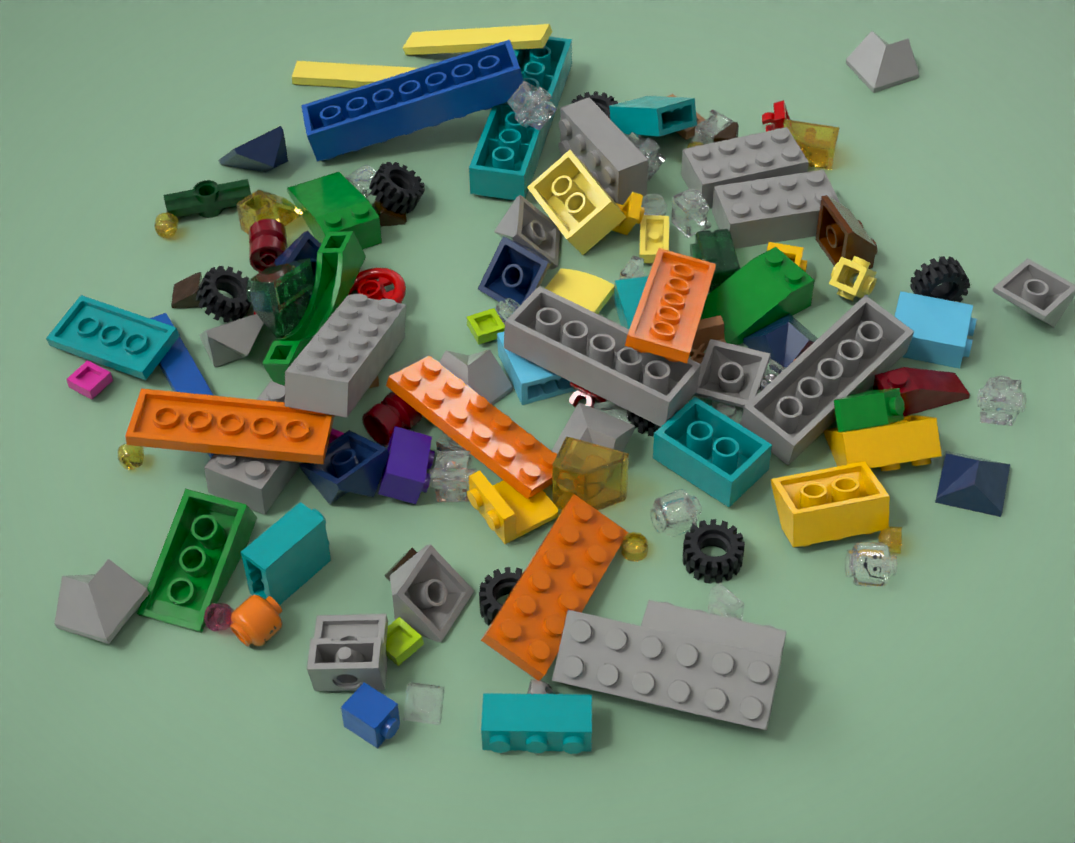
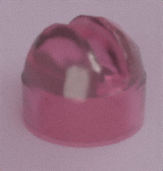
(215, 614)

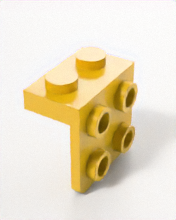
(508, 510)

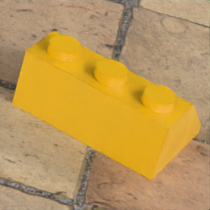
(887, 445)
(830, 504)

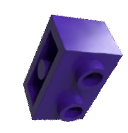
(407, 465)

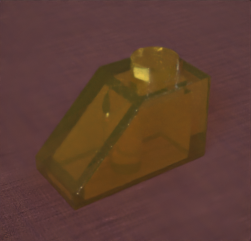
(815, 141)

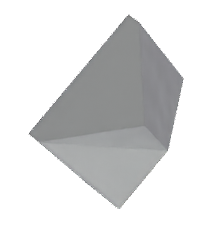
(883, 64)
(531, 228)
(1037, 291)
(231, 340)
(480, 373)
(731, 373)
(596, 428)
(428, 593)
(98, 602)

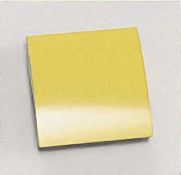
(582, 289)

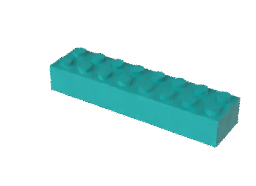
(506, 149)

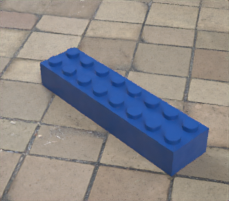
(412, 101)

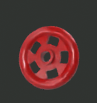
(367, 284)

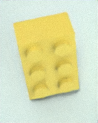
(576, 202)

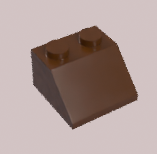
(842, 234)

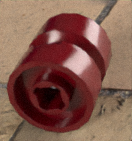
(266, 243)
(384, 416)

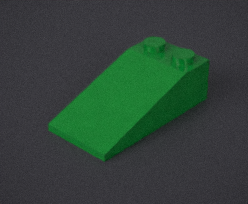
(336, 206)
(759, 295)
(197, 559)

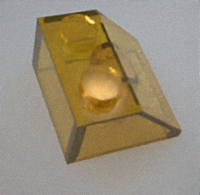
(589, 472)

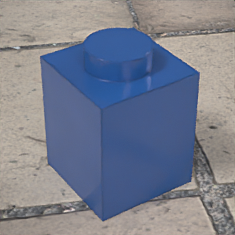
(371, 715)

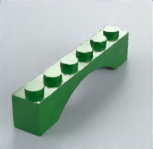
(337, 268)

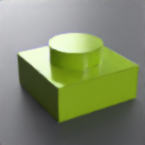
(485, 325)
(402, 641)

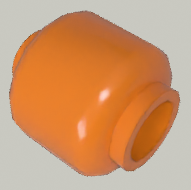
(256, 620)

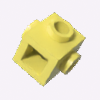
(843, 275)

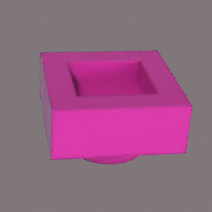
(89, 379)

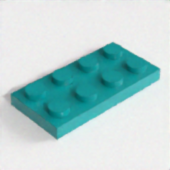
(113, 337)

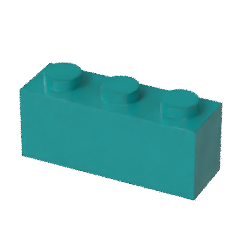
(536, 722)

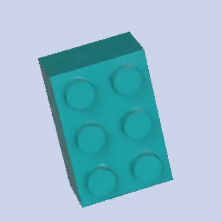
(712, 451)

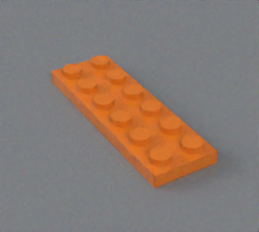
(671, 306)
(475, 425)
(228, 426)
(555, 581)

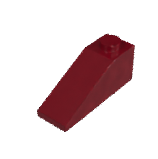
(922, 388)

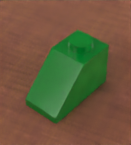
(869, 409)

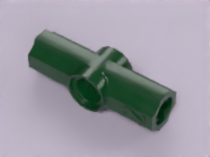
(207, 198)

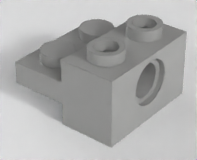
(348, 652)

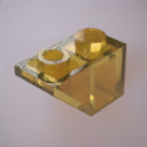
(266, 206)

